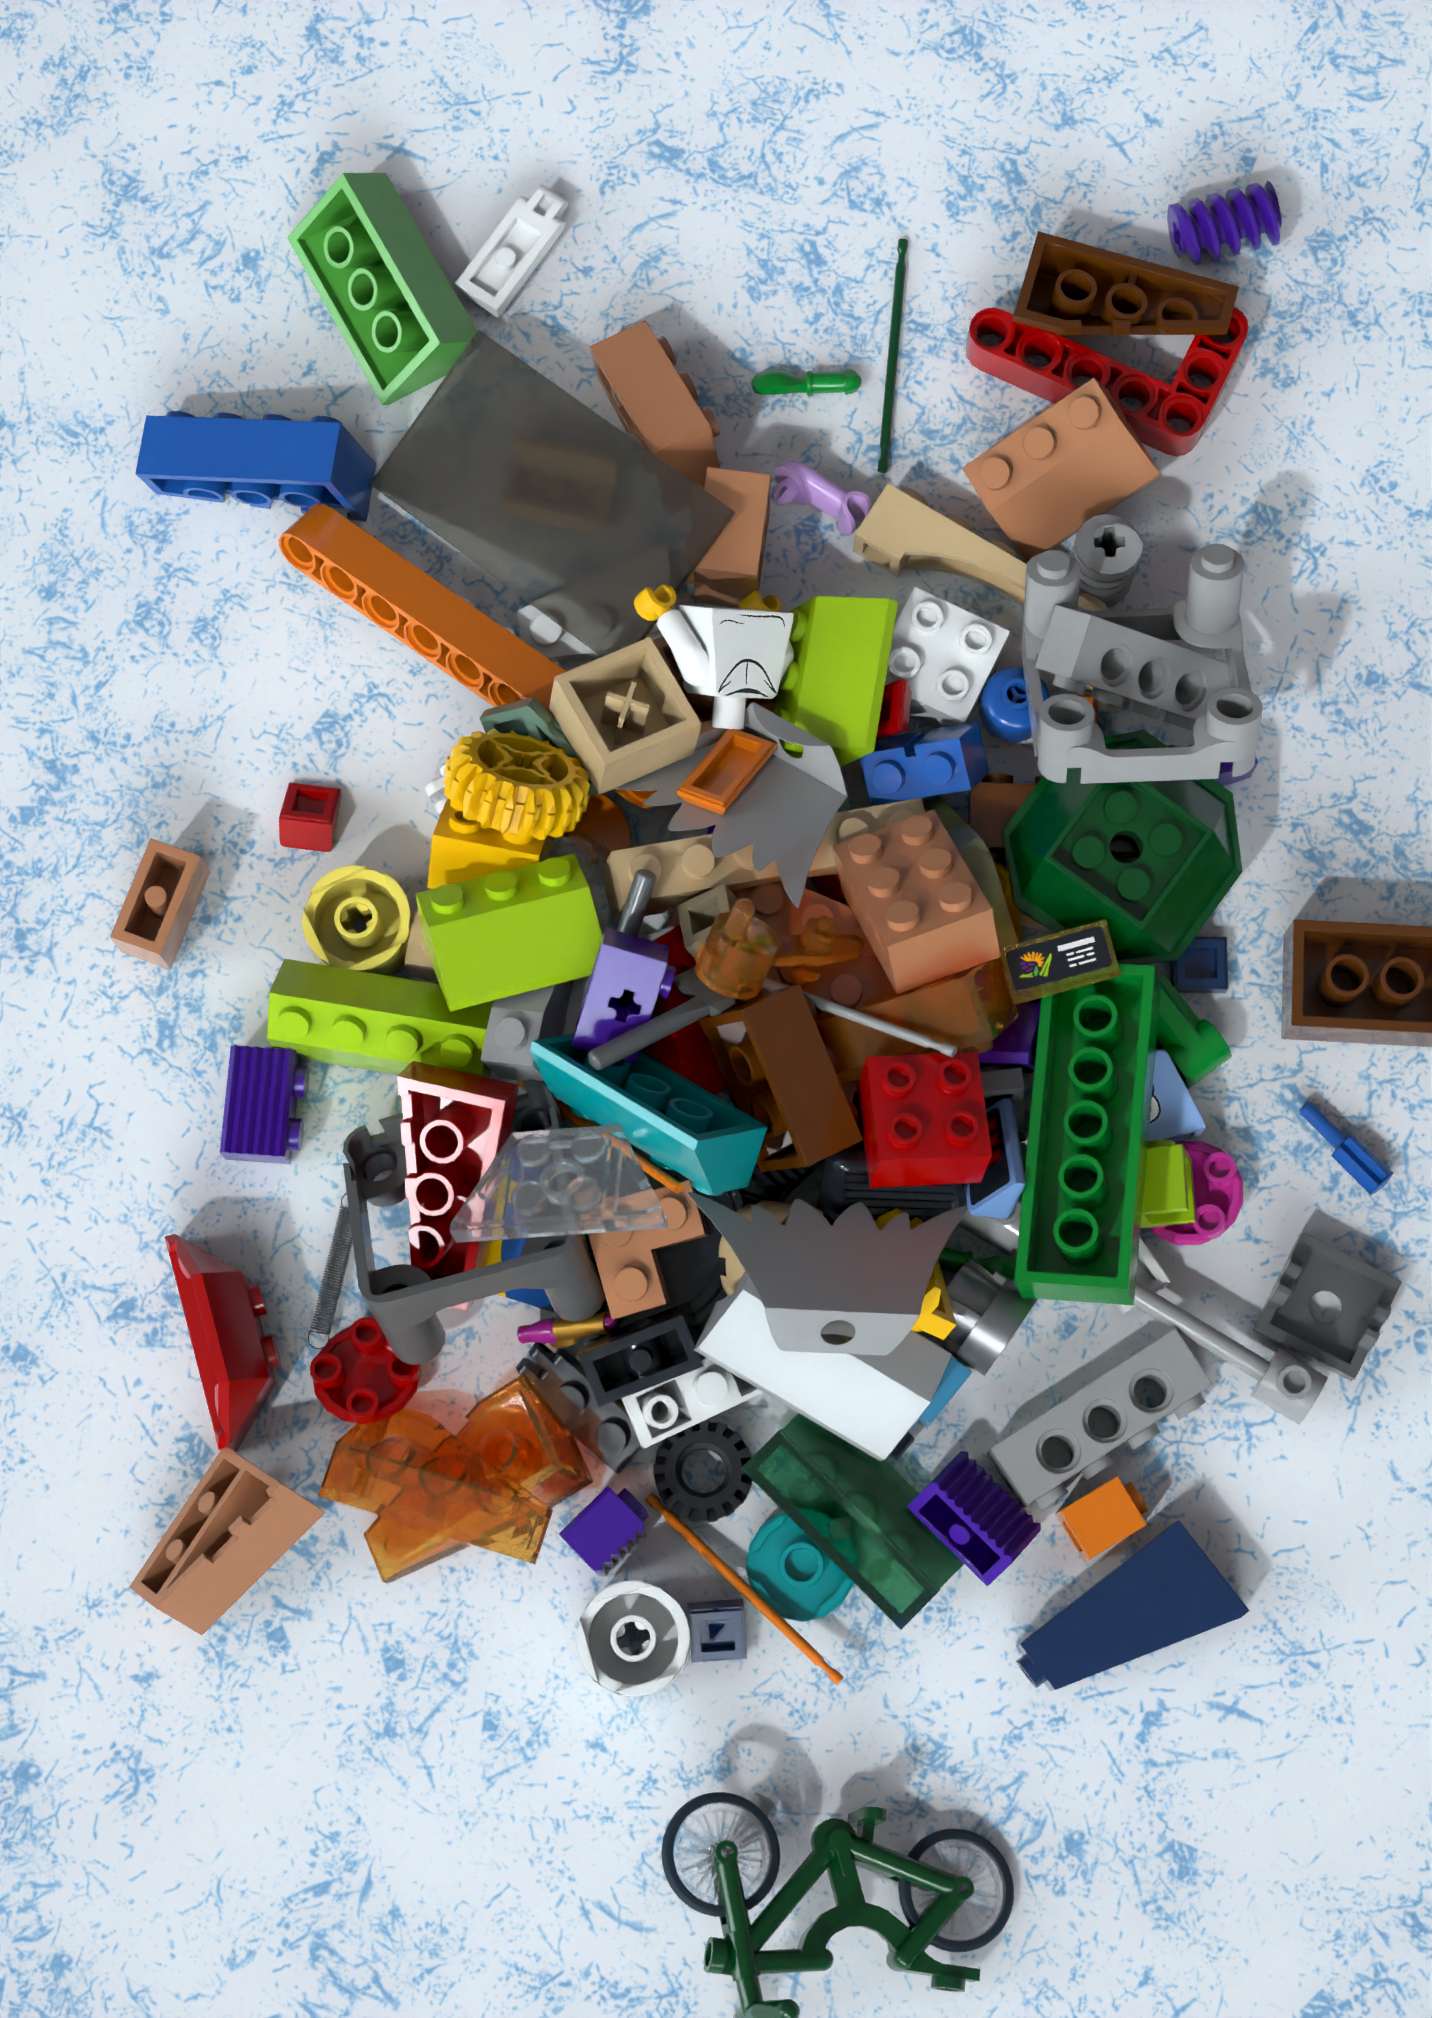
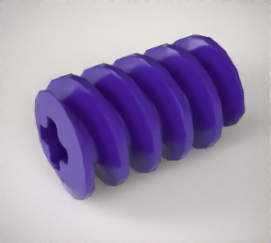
(1225, 221)

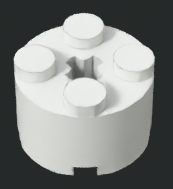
(606, 1622)

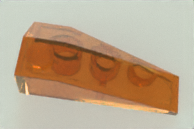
(516, 1435)
(436, 1483)

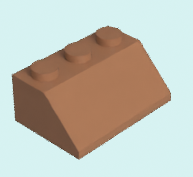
(1062, 470)

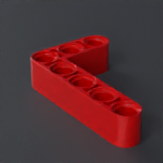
(1071, 359)

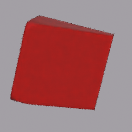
(309, 817)

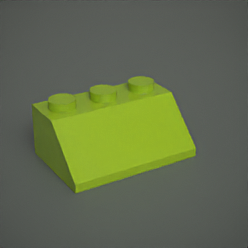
(837, 672)
(510, 931)

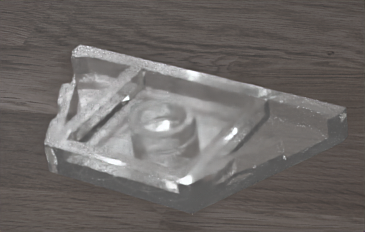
(560, 1186)

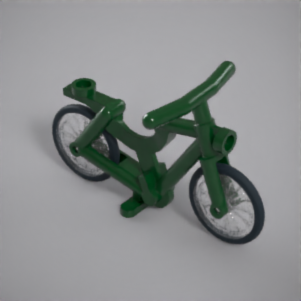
(727, 1856)

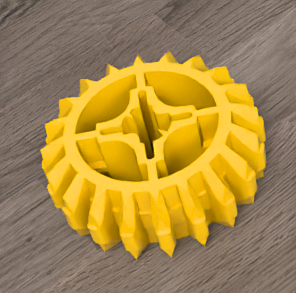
(516, 784)

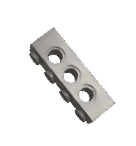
(1129, 665)
(1164, 1362)

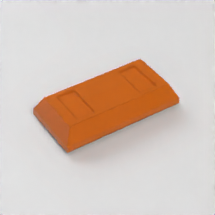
(726, 771)

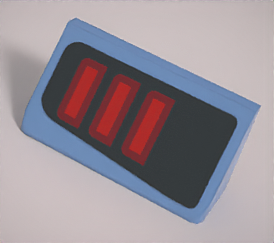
(1005, 1172)

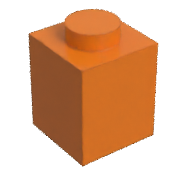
(1103, 1517)

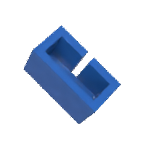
(944, 763)

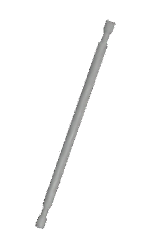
(870, 1021)

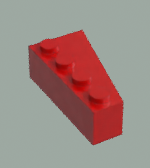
(450, 1138)

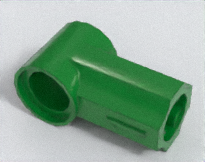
(1190, 1042)

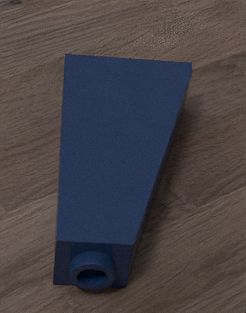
(1139, 1607)

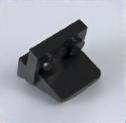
(847, 1182)

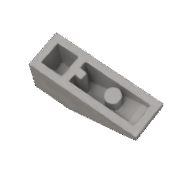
(517, 1022)

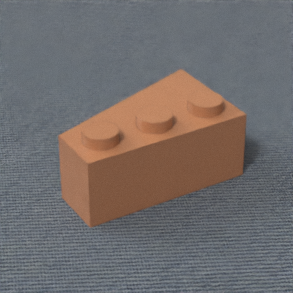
(657, 400)
(222, 1541)

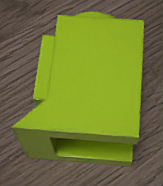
(1168, 1185)

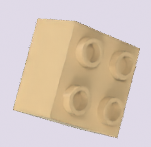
(624, 715)

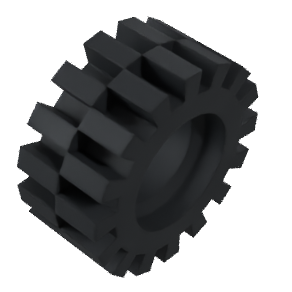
(697, 1505)

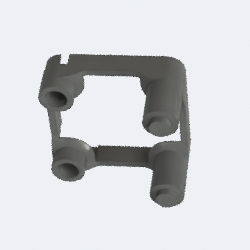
(405, 1296)

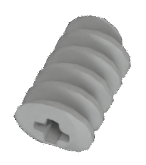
(1108, 557)

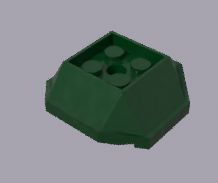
(1152, 906)

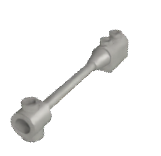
(1282, 1382)

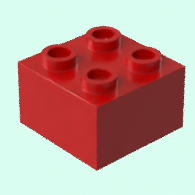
(924, 1120)

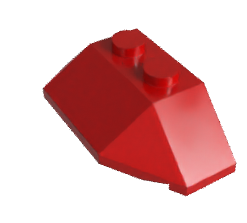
(226, 1338)

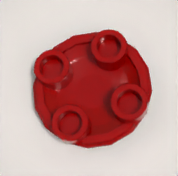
(361, 1376)

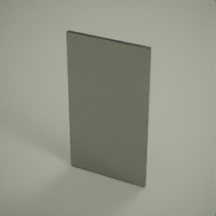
(549, 496)

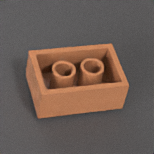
(916, 901)

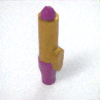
(565, 1332)

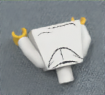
(724, 649)

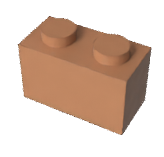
(160, 903)

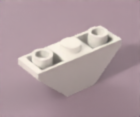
(685, 1402)

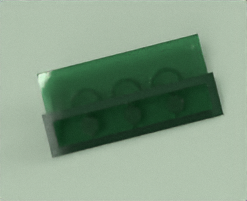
(855, 1516)

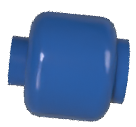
(1007, 718)

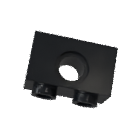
(641, 1354)

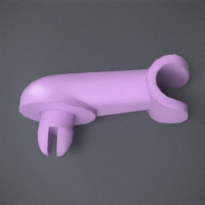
(806, 486)

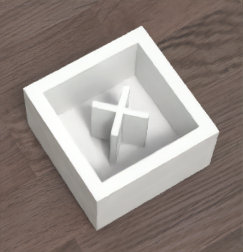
(944, 658)

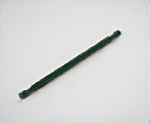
(892, 356)

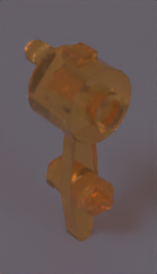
(744, 949)

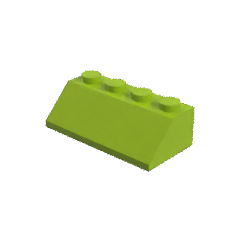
(372, 1020)

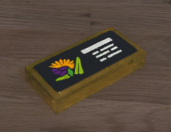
(1059, 962)

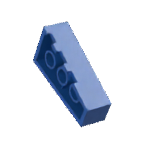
(256, 461)

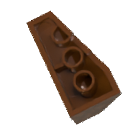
(1102, 292)

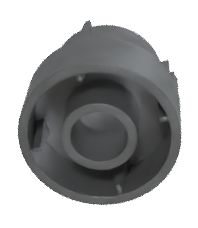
(986, 1315)

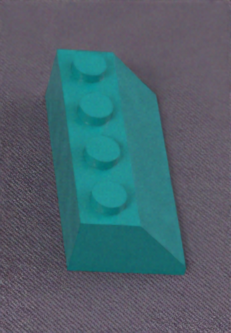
(659, 1113)

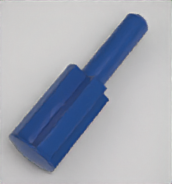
(1349, 1152)

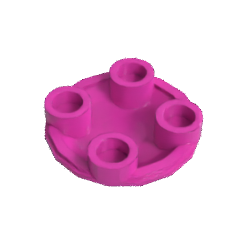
(1216, 1194)

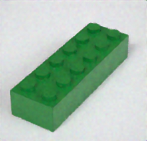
(1089, 1140)

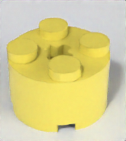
(354, 894)

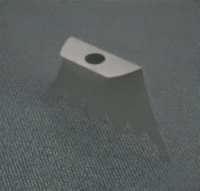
(778, 811)
(835, 1272)

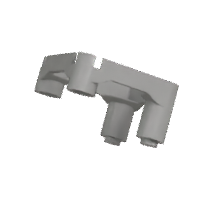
(1208, 618)

